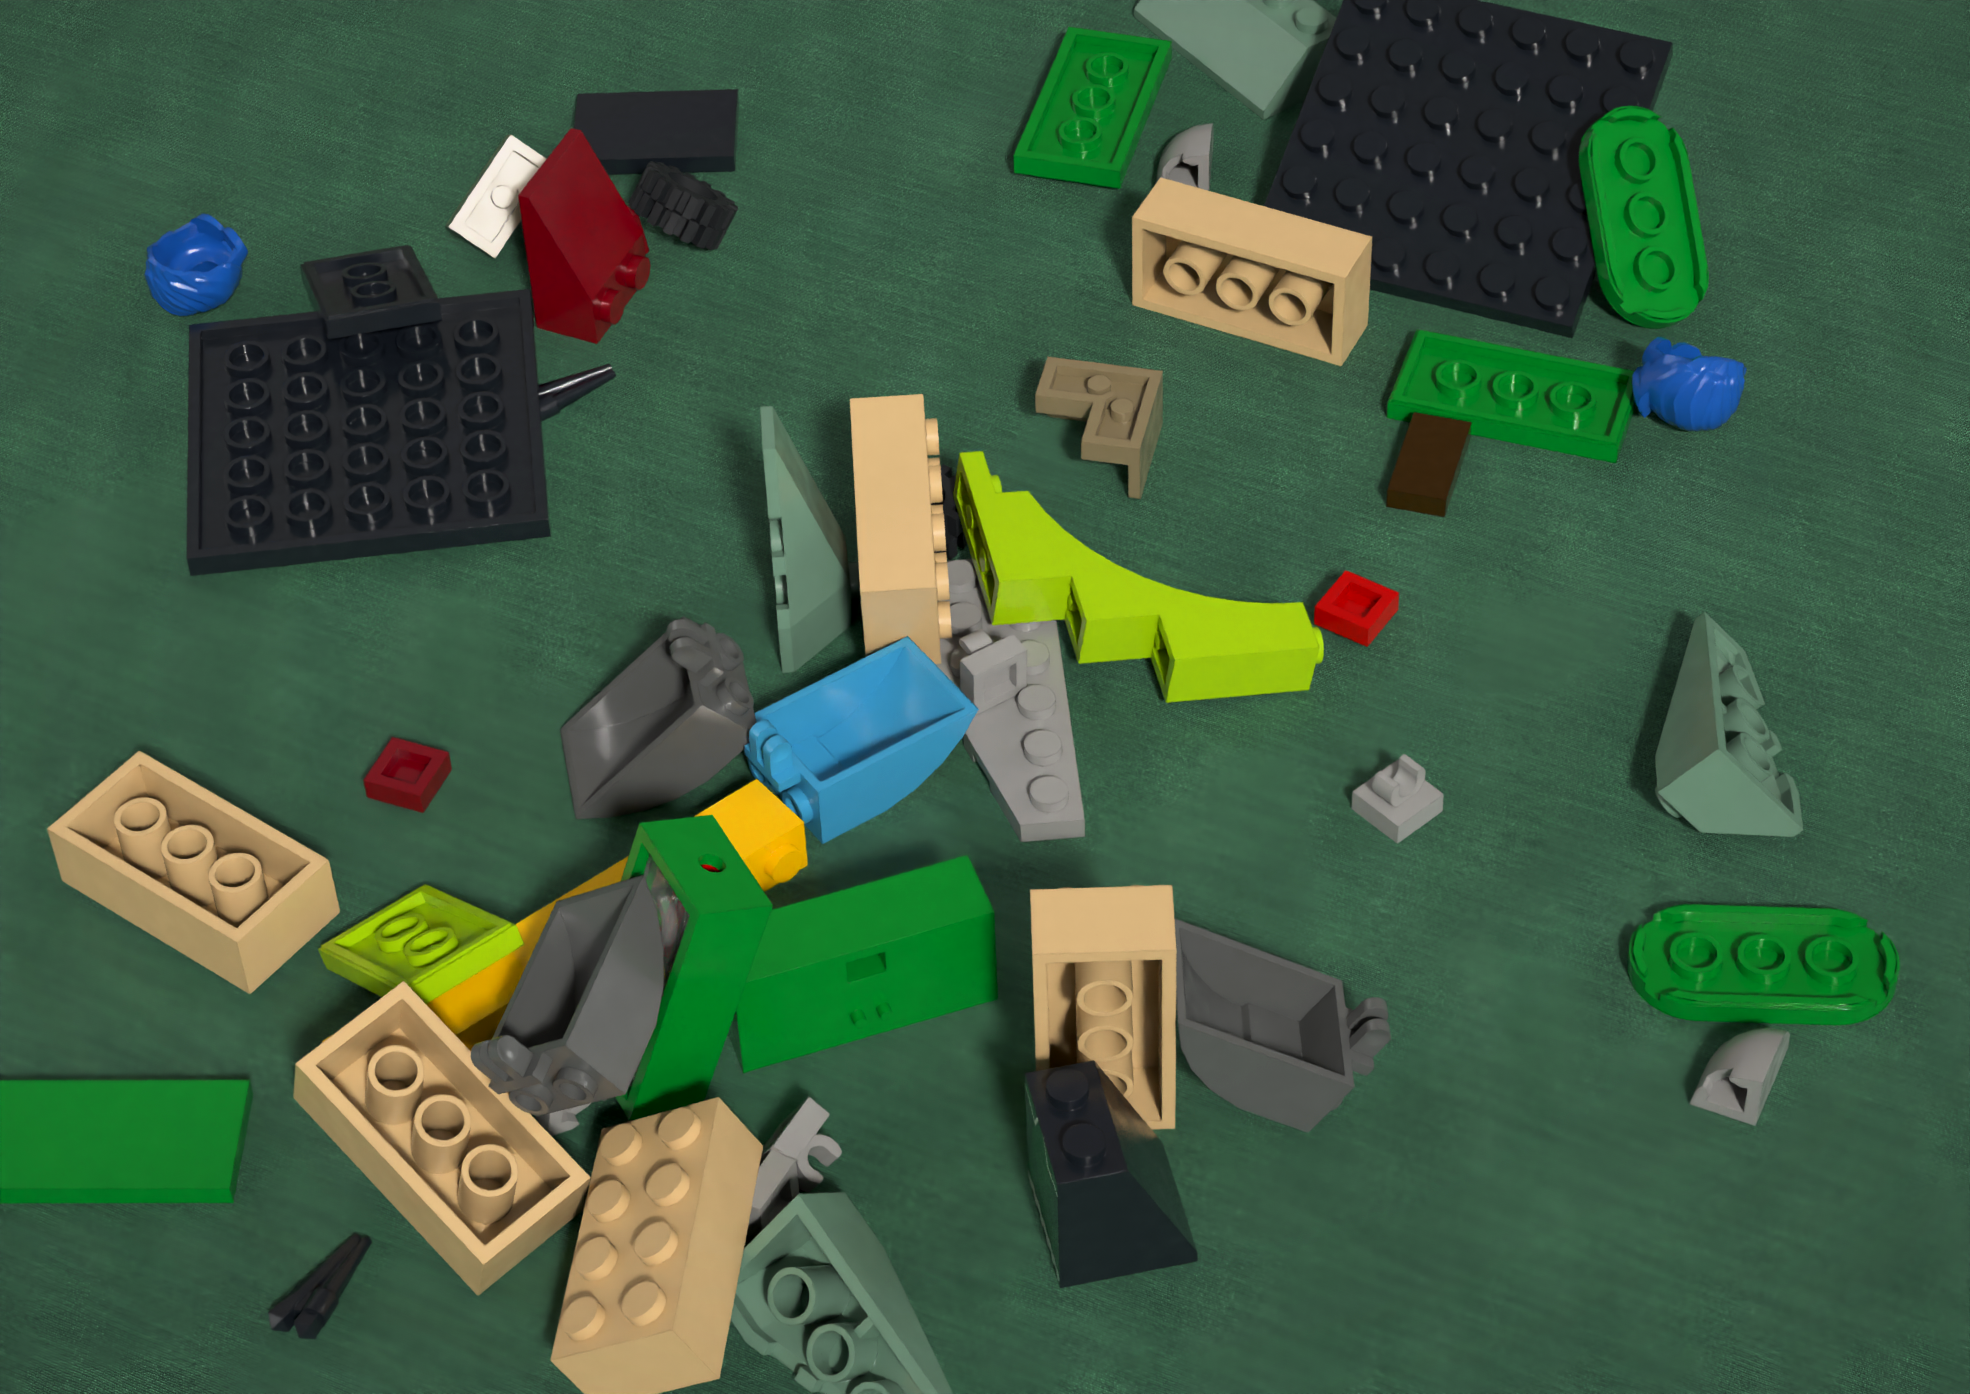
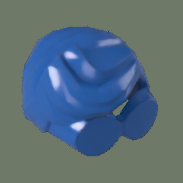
(195, 266)
(1687, 387)

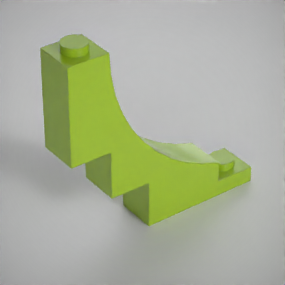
(1195, 641)

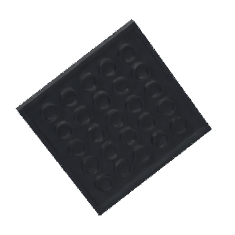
(1460, 149)
(363, 437)

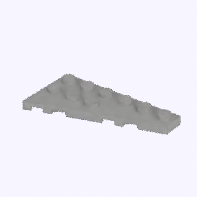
(1028, 738)

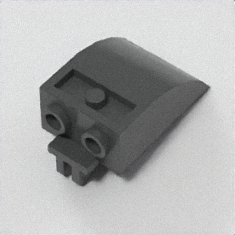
(660, 724)
(581, 1003)
(1270, 1029)

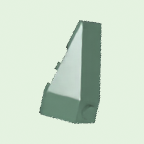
(807, 552)
(1717, 748)
(831, 1305)

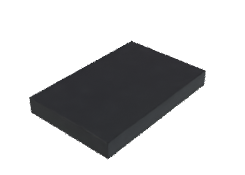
(670, 127)
(370, 291)

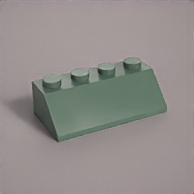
(1249, 47)

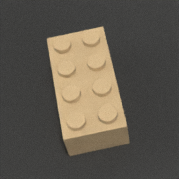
(1251, 271)
(899, 525)
(194, 871)
(1109, 988)
(438, 1140)
(659, 1252)

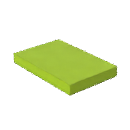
(421, 940)

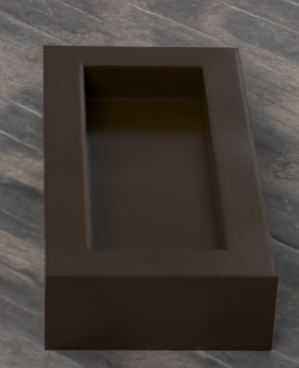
(1429, 464)

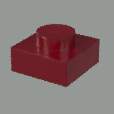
(407, 775)

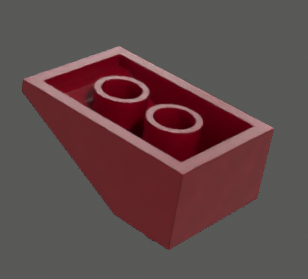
(580, 243)

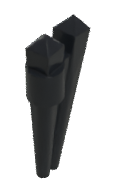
(566, 390)
(318, 1295)

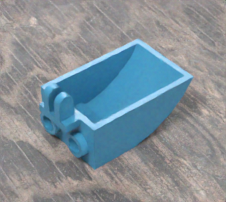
(859, 738)

